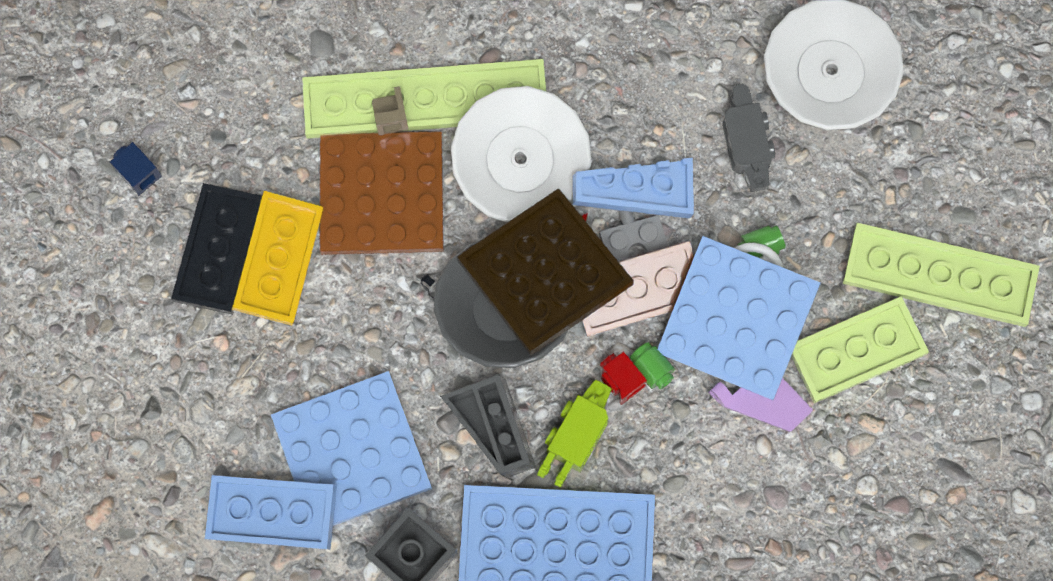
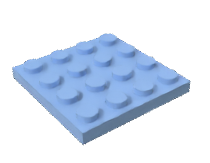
(738, 317)
(354, 442)

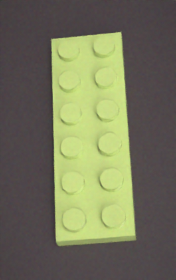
(941, 274)

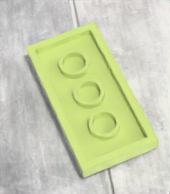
(858, 349)

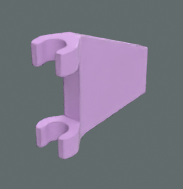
(783, 412)

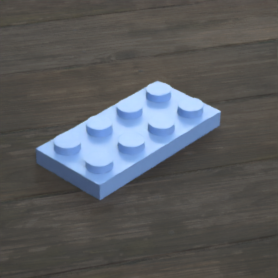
(271, 512)

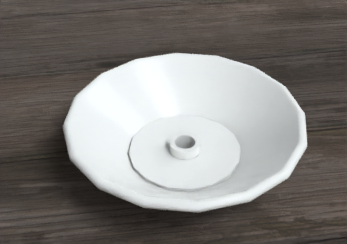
(840, 38)
(514, 124)

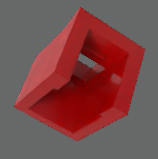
(622, 376)

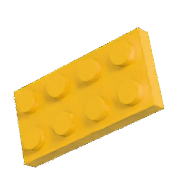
(277, 258)

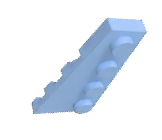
(647, 189)

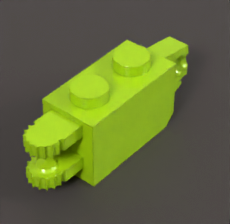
(578, 433)

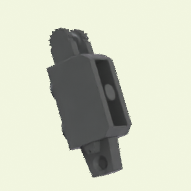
(747, 139)

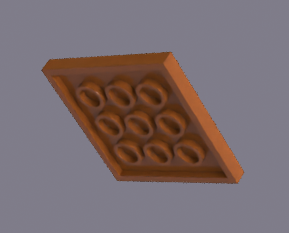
(381, 193)

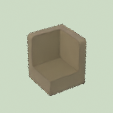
(390, 113)

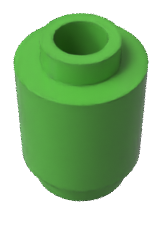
(653, 366)

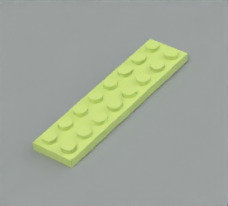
(430, 95)

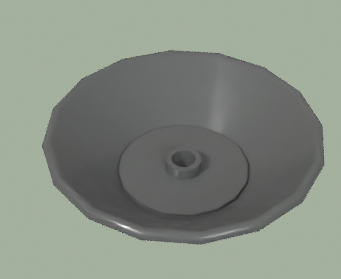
(474, 325)

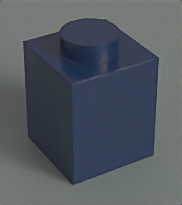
(135, 168)

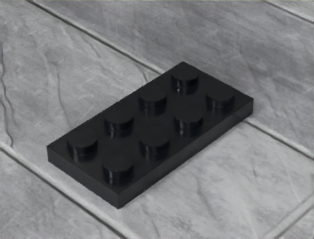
(216, 248)

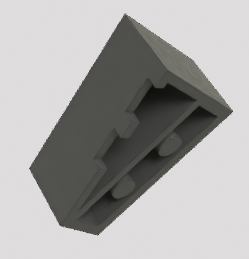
(493, 423)

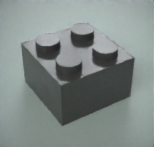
(411, 550)

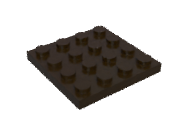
(545, 271)

